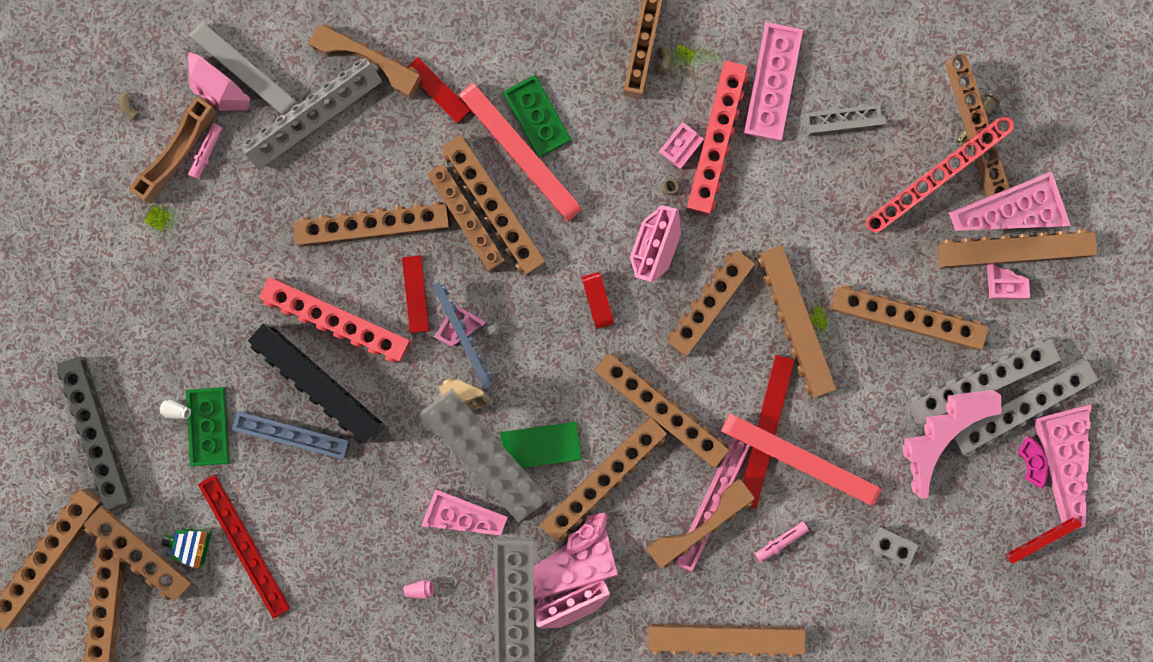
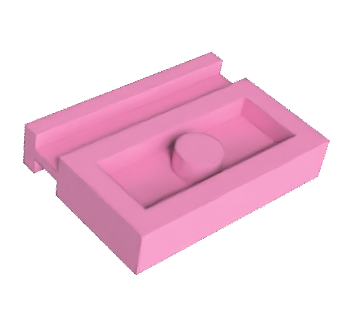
(681, 145)

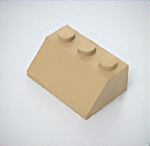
(470, 395)

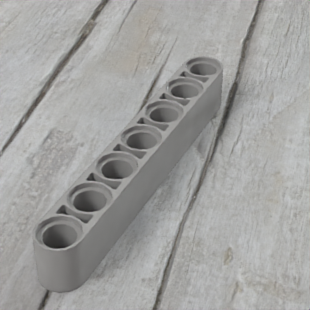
(242, 68)

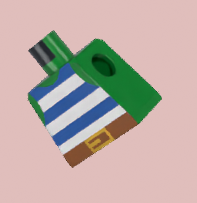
(189, 546)

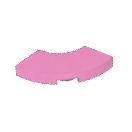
(587, 533)

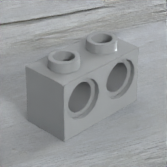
(894, 544)

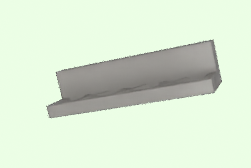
(844, 125)

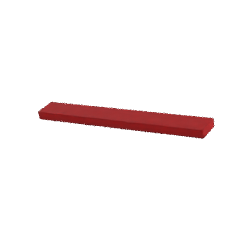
(768, 421)
(244, 546)

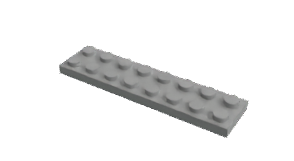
(484, 455)
(514, 599)

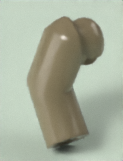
(666, 61)
(124, 102)

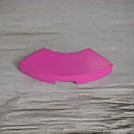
(1036, 462)

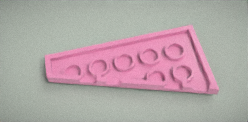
(1021, 206)
(1066, 447)
(567, 572)

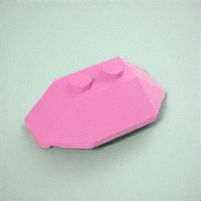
(215, 86)
(656, 244)
(570, 606)

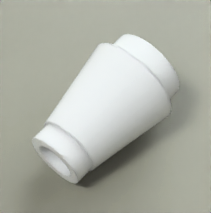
(174, 410)

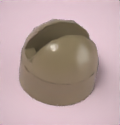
(673, 186)

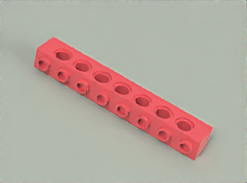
(730, 72)
(274, 289)

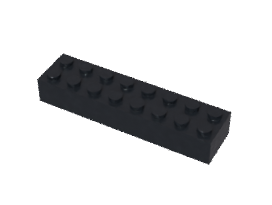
(316, 383)

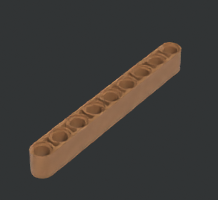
(977, 109)

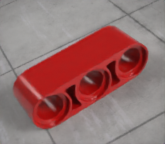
(597, 300)

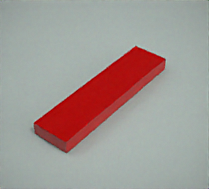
(440, 92)
(415, 294)
(1043, 540)

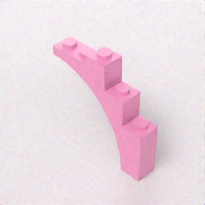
(941, 429)

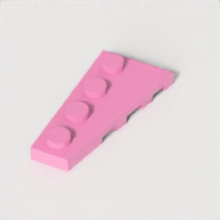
(458, 514)

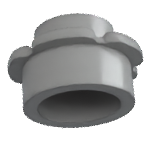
(491, 329)

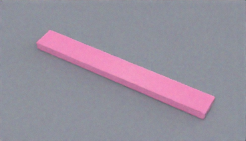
(723, 478)

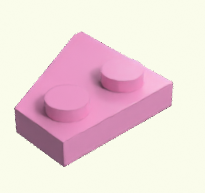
(1006, 284)
(447, 333)

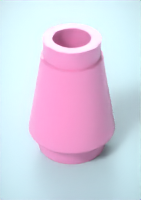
(421, 589)

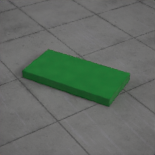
(536, 116)
(208, 426)
(543, 444)

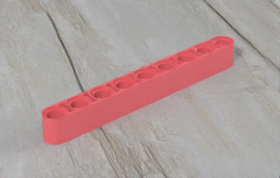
(520, 151)
(948, 172)
(801, 459)

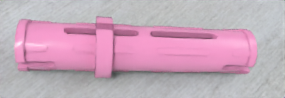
(206, 149)
(781, 542)

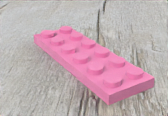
(773, 81)

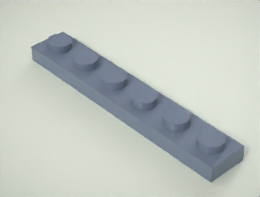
(459, 327)
(290, 435)

